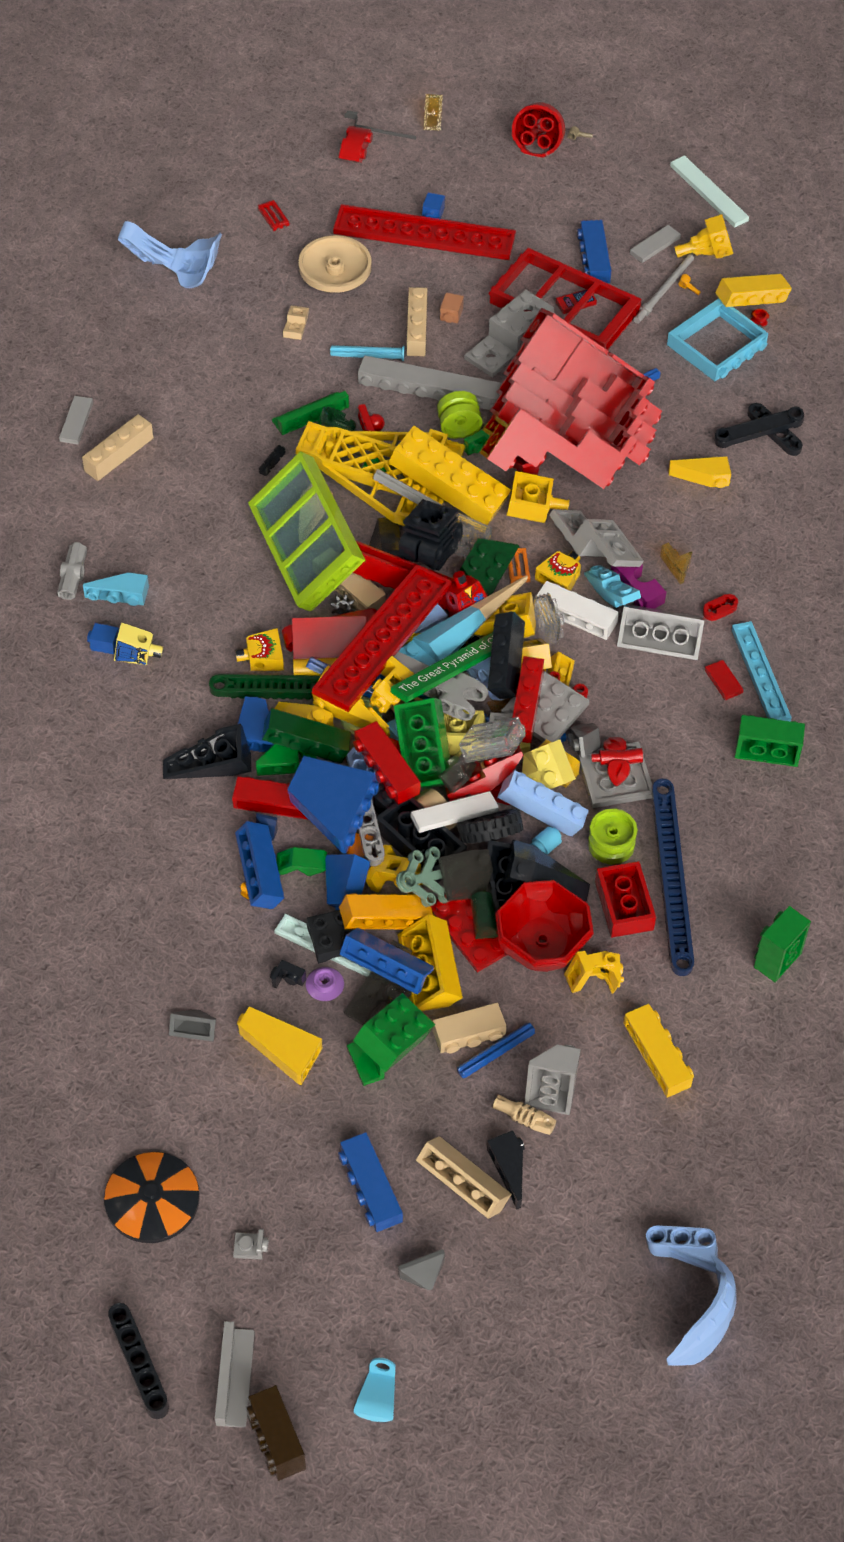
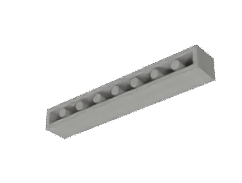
(424, 381)

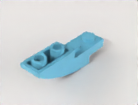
(609, 586)

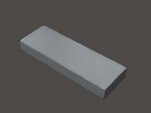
(655, 243)
(76, 420)

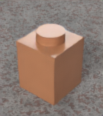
(451, 308)

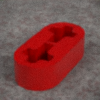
(719, 605)

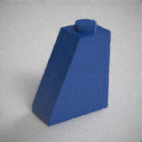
(252, 720)
(344, 876)

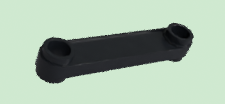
(759, 427)

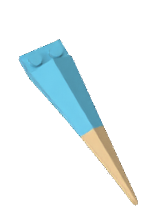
(453, 632)

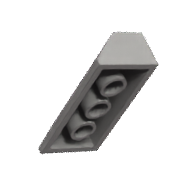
(660, 632)
(553, 1079)

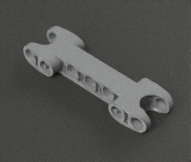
(451, 692)

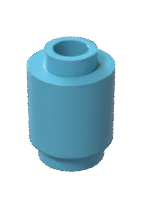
(547, 840)

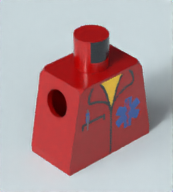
(463, 593)

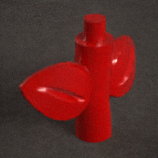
(617, 759)

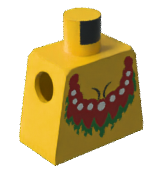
(559, 570)
(262, 651)

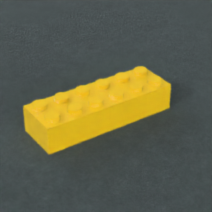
(449, 476)

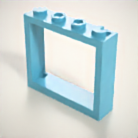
(702, 318)

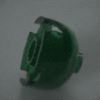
(335, 418)

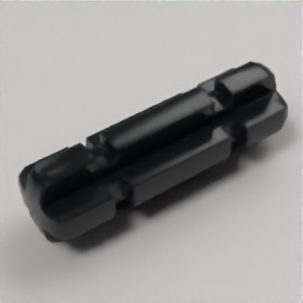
(272, 460)

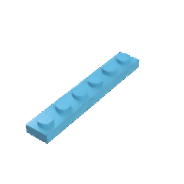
(760, 671)

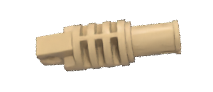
(524, 1114)

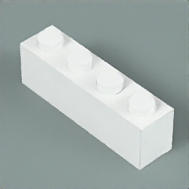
(581, 611)

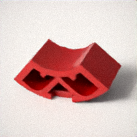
(355, 144)

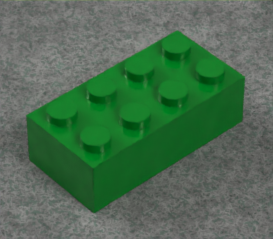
(423, 739)

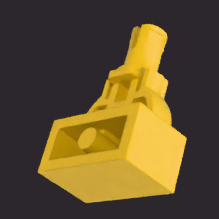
(709, 240)

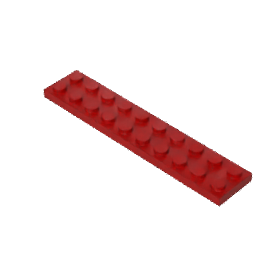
(424, 232)
(381, 638)

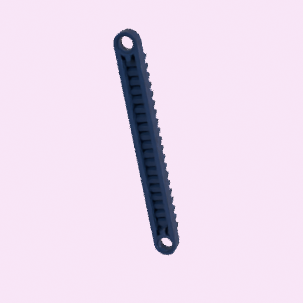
(672, 877)

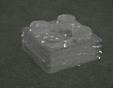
(471, 532)
(548, 620)

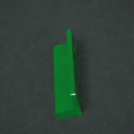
(310, 412)

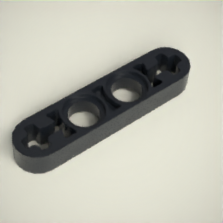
(783, 443)

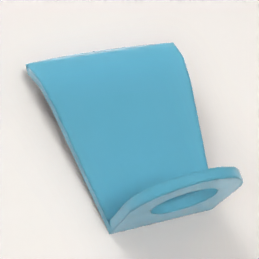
(377, 1393)

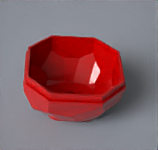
(546, 913)

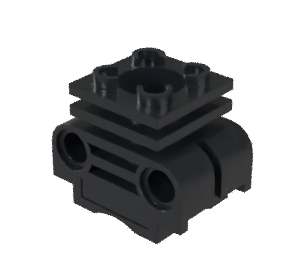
(430, 534)

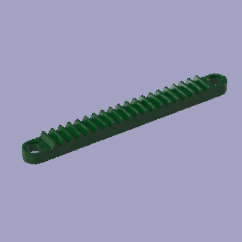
(264, 686)

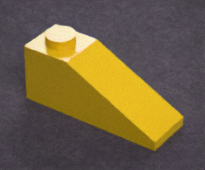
(703, 471)
(307, 711)

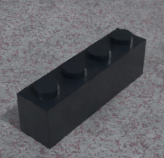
(506, 655)

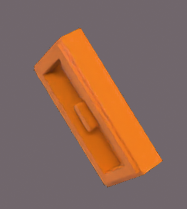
(526, 568)

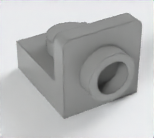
(250, 1245)

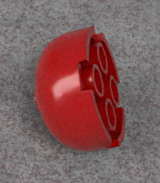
(540, 122)

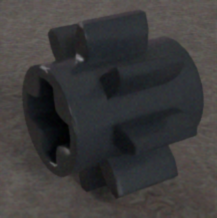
(344, 600)

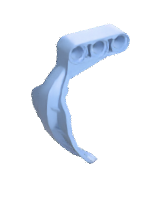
(188, 263)
(714, 1323)

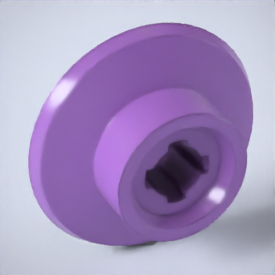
(326, 991)

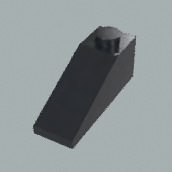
(507, 1157)

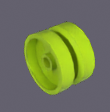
(459, 414)
(612, 836)

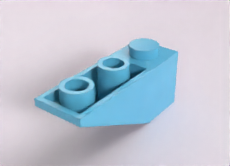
(123, 588)

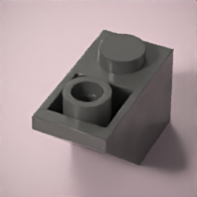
(584, 739)

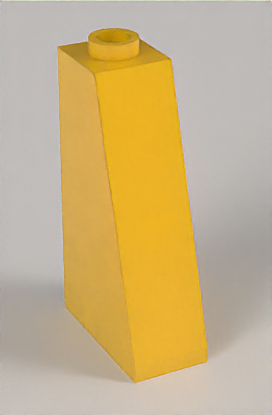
(281, 1043)

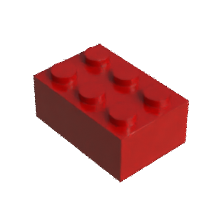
(625, 899)

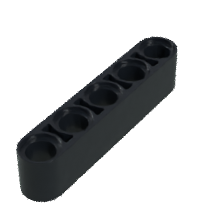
(141, 1371)

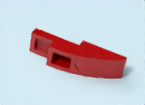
(493, 773)

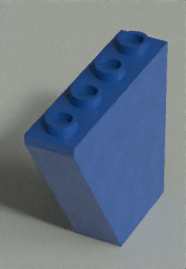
(333, 798)

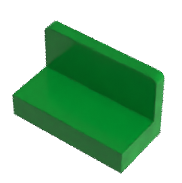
(366, 1067)

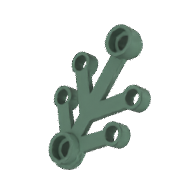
(425, 877)

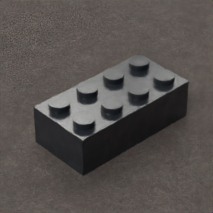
(401, 833)

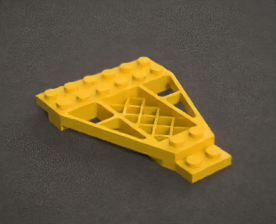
(325, 446)

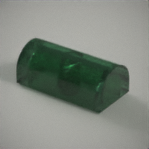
(483, 915)

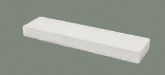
(454, 811)

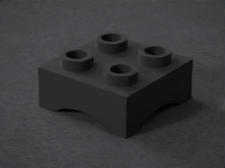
(327, 934)

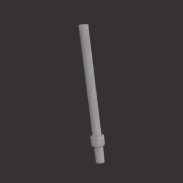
(647, 307)

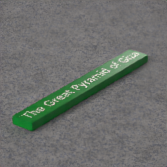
(443, 669)

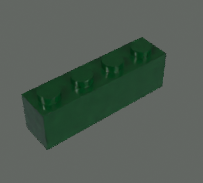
(306, 735)

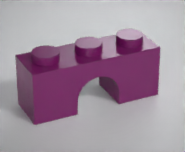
(651, 592)

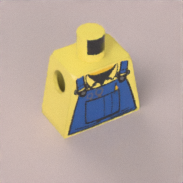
(135, 645)

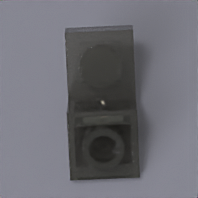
(457, 773)

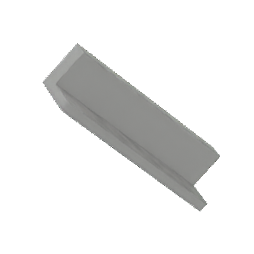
(234, 1376)

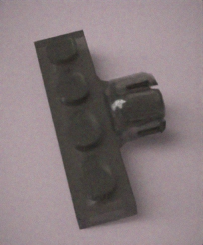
(373, 991)

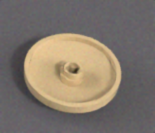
(335, 263)

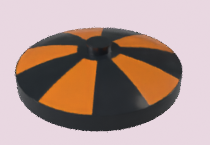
(151, 1197)

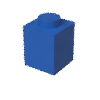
(433, 206)
(103, 638)

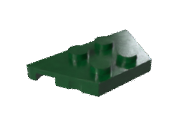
(488, 562)

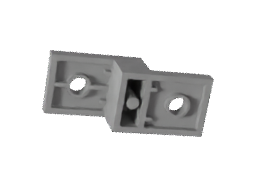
(505, 333)
(596, 538)

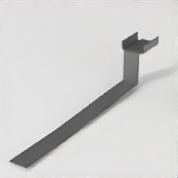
(353, 115)

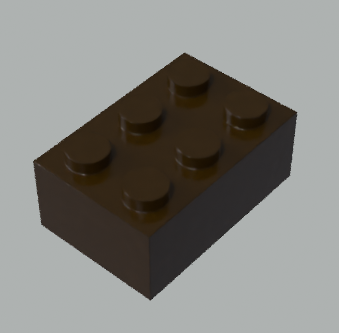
(275, 1433)

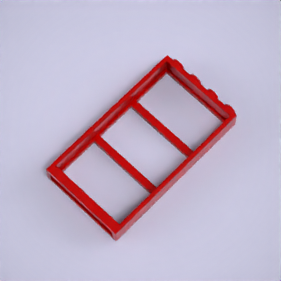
(630, 303)

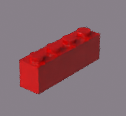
(529, 694)
(386, 762)

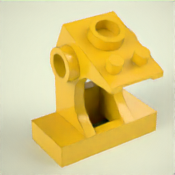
(393, 672)
(384, 872)
(589, 965)

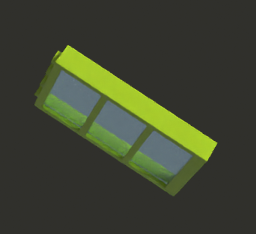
(306, 531)

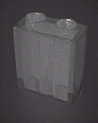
(492, 739)

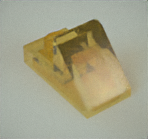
(677, 564)

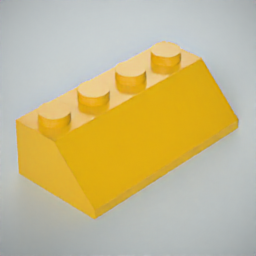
(432, 944)

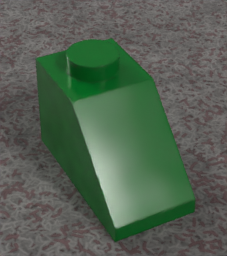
(278, 761)

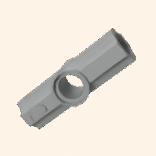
(72, 571)

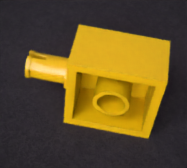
(532, 497)

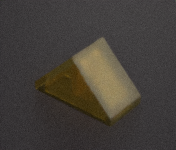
(433, 112)

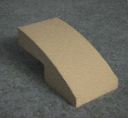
(296, 322)

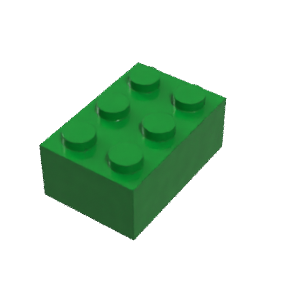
(769, 740)
(781, 943)
(393, 1032)

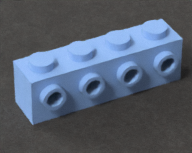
(543, 803)

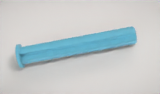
(359, 351)

